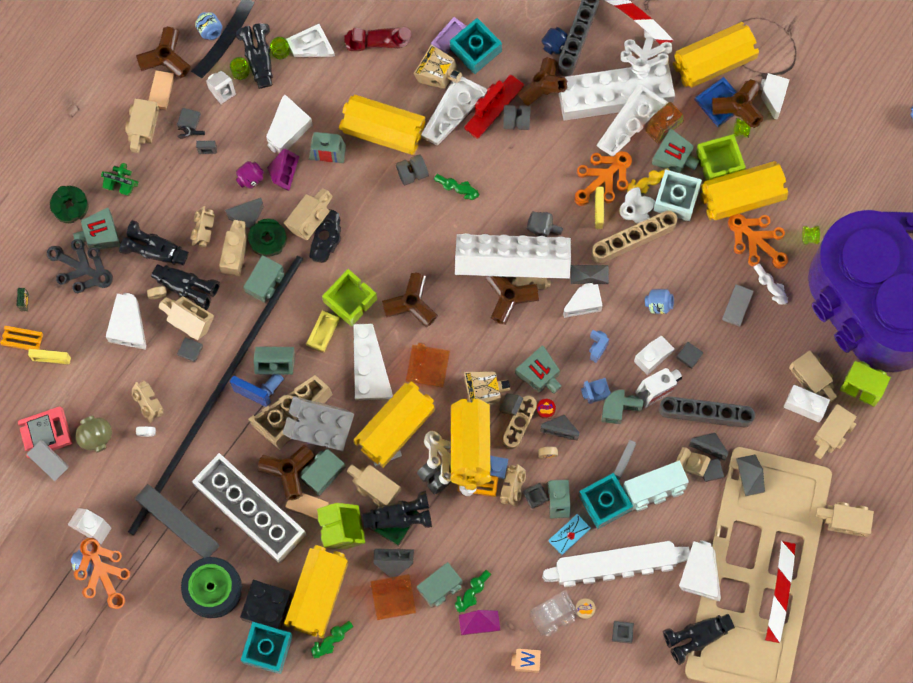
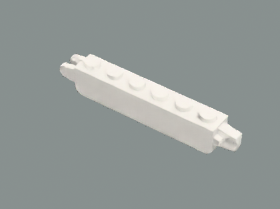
(616, 562)

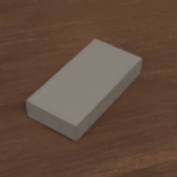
(737, 305)
(625, 459)
(47, 460)

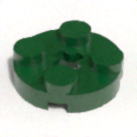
(66, 194)
(270, 248)

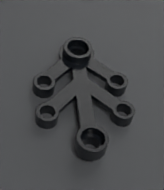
(82, 267)

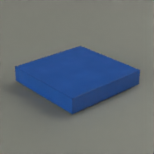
(718, 90)
(250, 391)

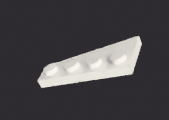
(452, 109)
(630, 119)
(369, 368)

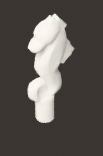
(776, 289)

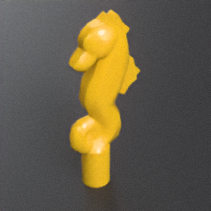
(654, 179)

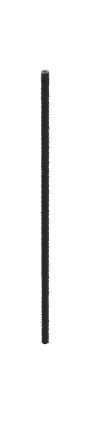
(219, 389)

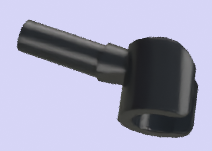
(189, 132)

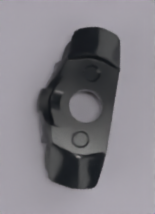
(321, 249)

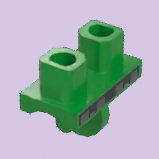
(127, 184)

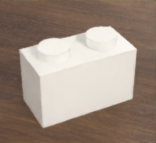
(806, 403)

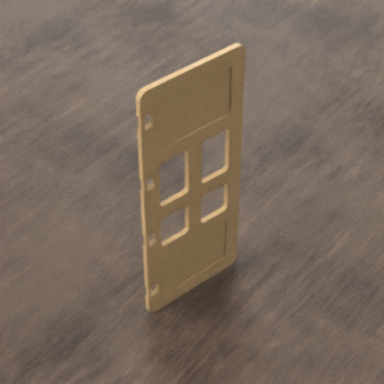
(787, 506)

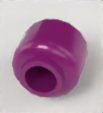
(249, 174)

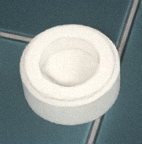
(145, 431)

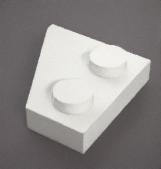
(310, 43)

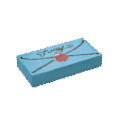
(569, 534)

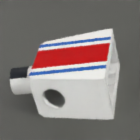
(657, 386)

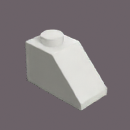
(221, 86)
(773, 93)
(584, 301)
(653, 355)

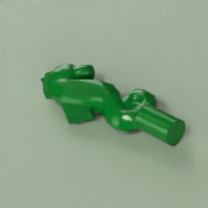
(463, 188)
(477, 585)
(327, 644)

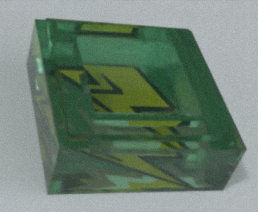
(22, 299)

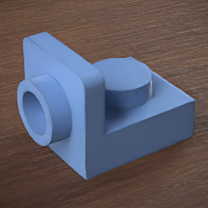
(598, 348)
(595, 390)
(498, 466)

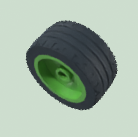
(199, 579)

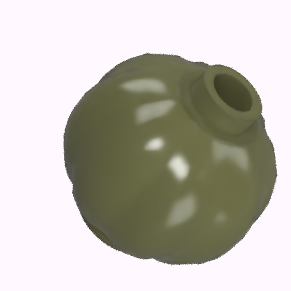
(93, 434)

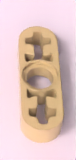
(519, 437)

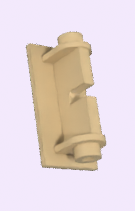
(199, 233)
(542, 283)
(142, 393)
(516, 477)

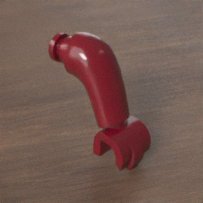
(379, 38)

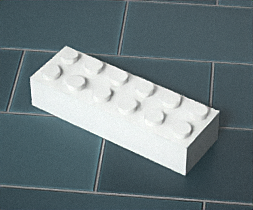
(609, 90)
(513, 256)
(249, 508)

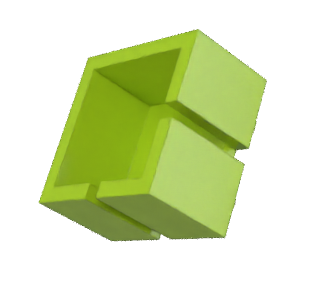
(720, 157)
(348, 299)
(867, 379)
(341, 526)

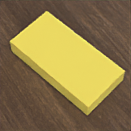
(599, 207)
(323, 331)
(49, 356)

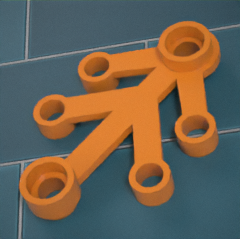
(605, 175)
(756, 238)
(100, 571)

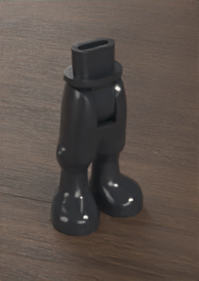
(259, 57)
(156, 248)
(181, 283)
(395, 514)
(701, 633)

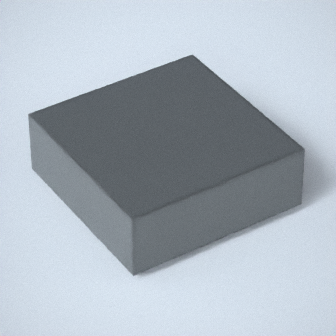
(189, 118)
(206, 147)
(190, 349)
(689, 355)
(511, 404)
(713, 471)
(535, 496)
(622, 632)

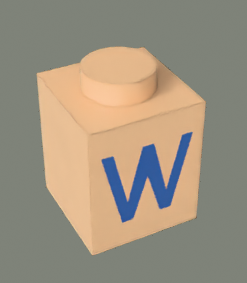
(526, 660)

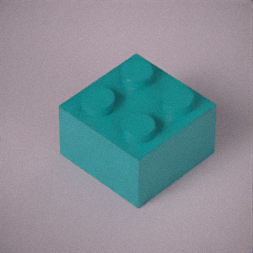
(475, 45)
(605, 501)
(266, 648)

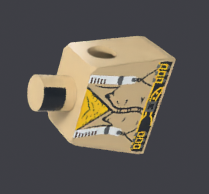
(437, 69)
(485, 386)

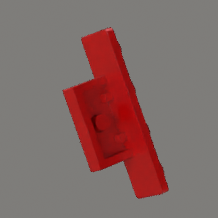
(492, 105)

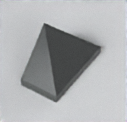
(246, 212)
(589, 274)
(560, 427)
(710, 444)
(751, 475)
(393, 561)

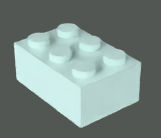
(656, 486)

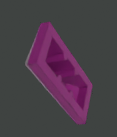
(283, 168)
(479, 622)

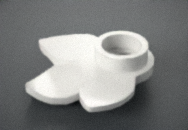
(639, 205)

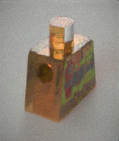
(665, 119)

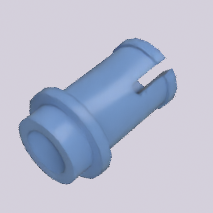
(272, 383)

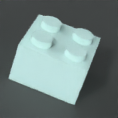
(677, 194)

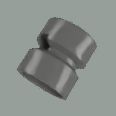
(516, 117)
(418, 167)
(432, 477)

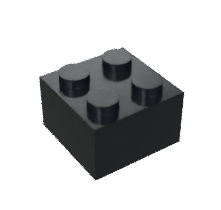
(266, 605)

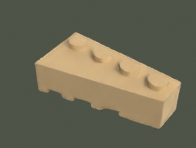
(273, 418)

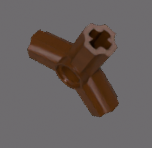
(172, 61)
(543, 82)
(741, 104)
(414, 291)
(504, 306)
(290, 480)

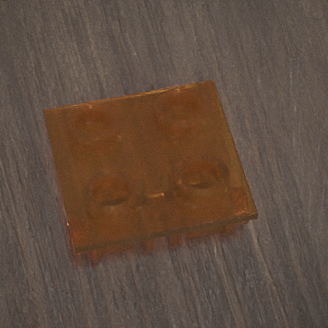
(427, 365)
(393, 597)

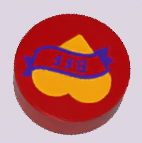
(546, 408)

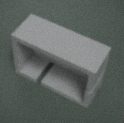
(318, 423)

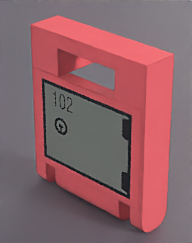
(42, 428)

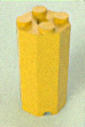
(715, 55)
(382, 124)
(744, 190)
(395, 424)
(470, 443)
(316, 591)

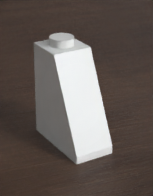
(287, 126)
(126, 323)
(90, 525)
(701, 572)

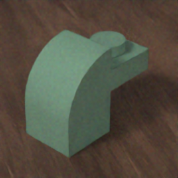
(616, 403)

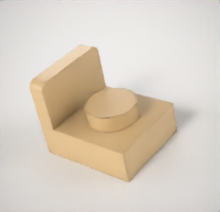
(693, 462)

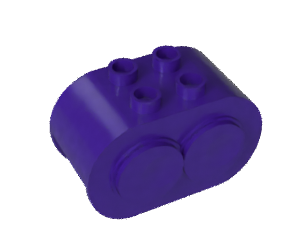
(866, 288)

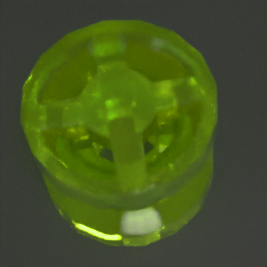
(279, 43)
(239, 64)
(741, 128)
(810, 235)

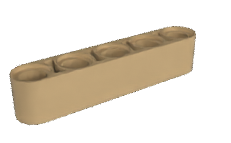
(640, 230)

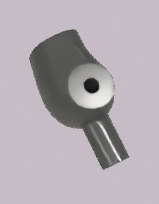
(542, 223)

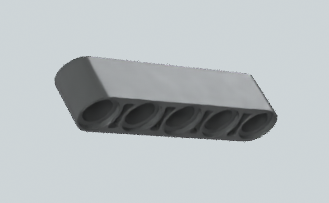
(575, 40)
(715, 408)
(176, 521)

